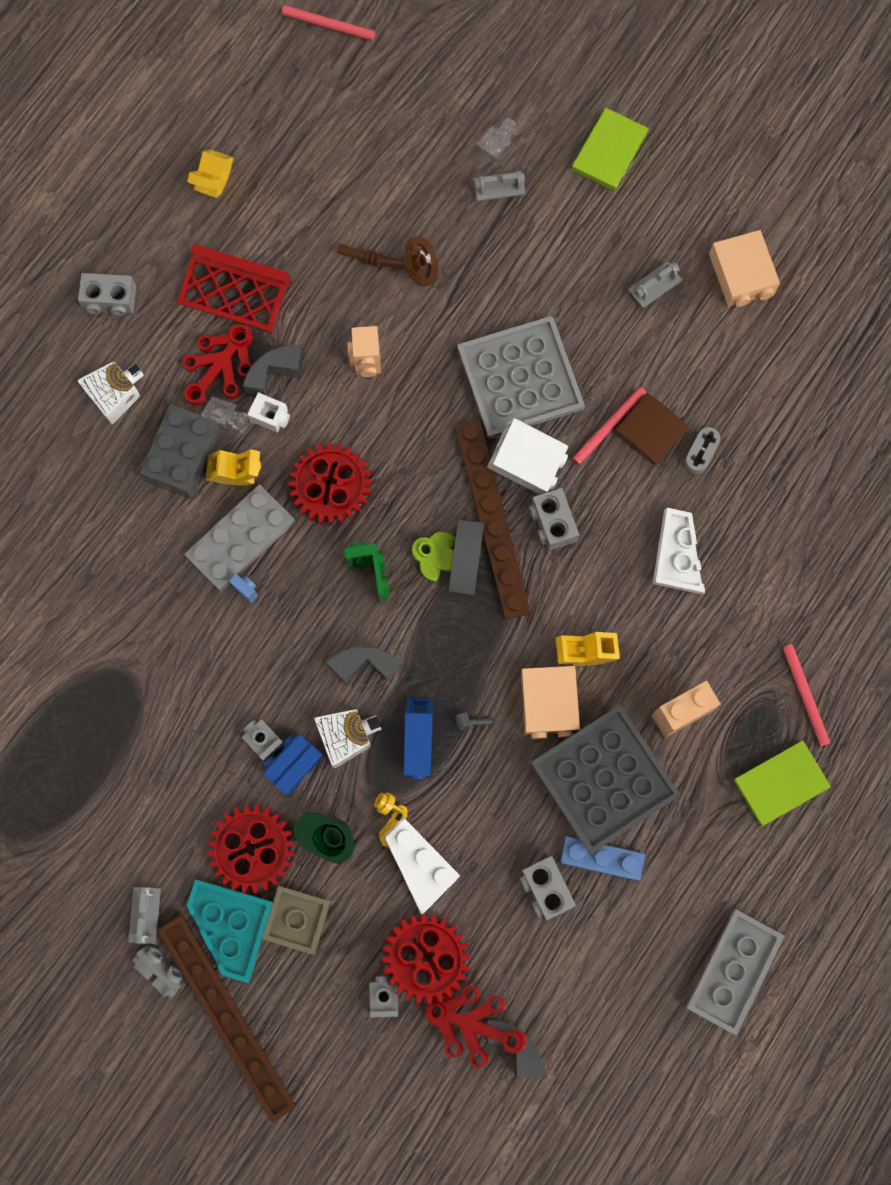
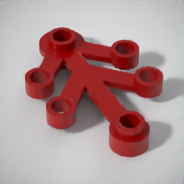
(220, 362)
(470, 1025)

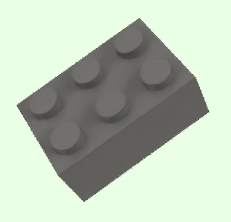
(180, 451)

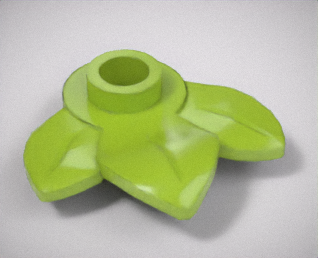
(439, 555)

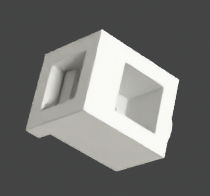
(263, 407)

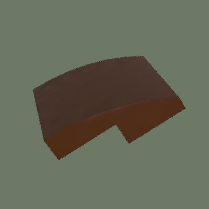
(651, 428)

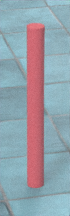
(328, 23)
(611, 423)
(806, 695)

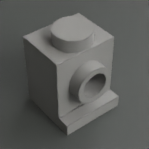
(269, 746)
(383, 1009)

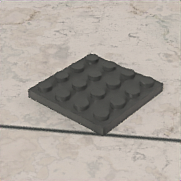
(605, 779)

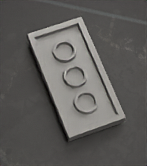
(240, 537)
(735, 972)

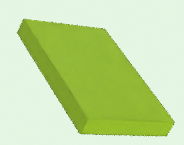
(610, 149)
(782, 783)

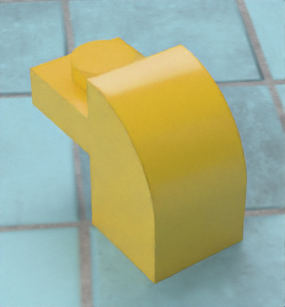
(212, 173)
(233, 468)
(588, 649)

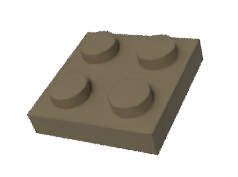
(296, 920)

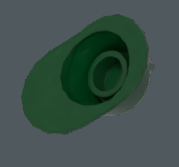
(324, 837)

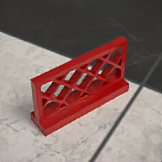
(245, 270)

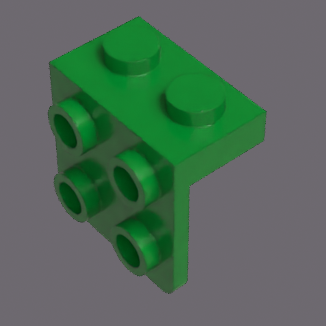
(363, 555)

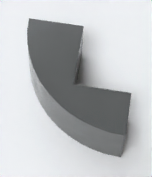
(280, 361)
(466, 557)
(352, 661)
(529, 1061)

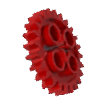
(307, 480)
(259, 872)
(404, 972)

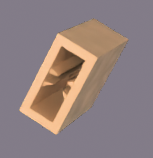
(744, 269)
(550, 702)
(685, 709)

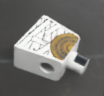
(112, 389)
(346, 735)

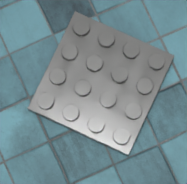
(520, 376)

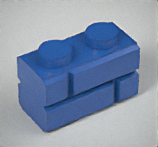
(291, 764)

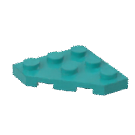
(230, 926)

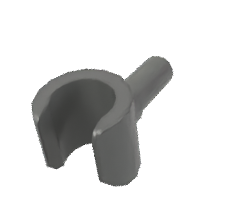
(463, 721)

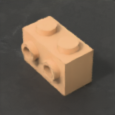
(365, 351)

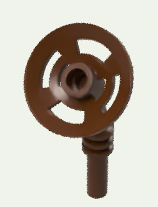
(410, 262)

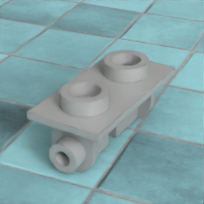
(499, 186)
(656, 284)
(144, 915)
(169, 978)

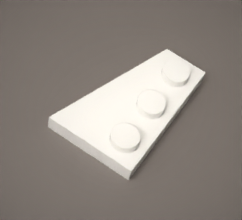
(677, 554)
(420, 864)

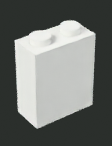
(528, 457)

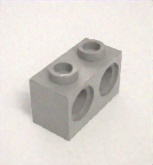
(109, 288)
(559, 518)
(553, 885)

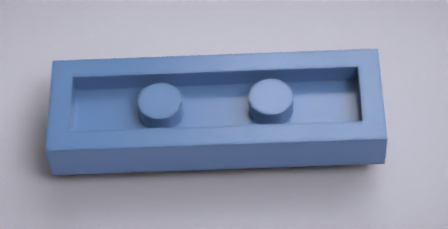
(605, 860)

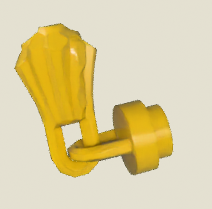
(385, 804)

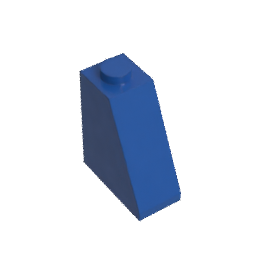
(418, 737)

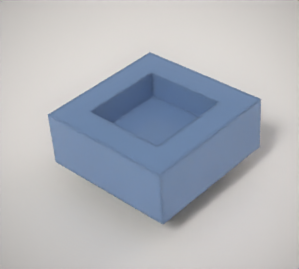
(244, 587)

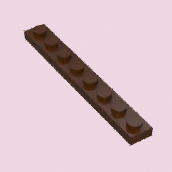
(491, 513)
(227, 1019)

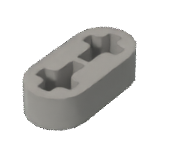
(706, 452)

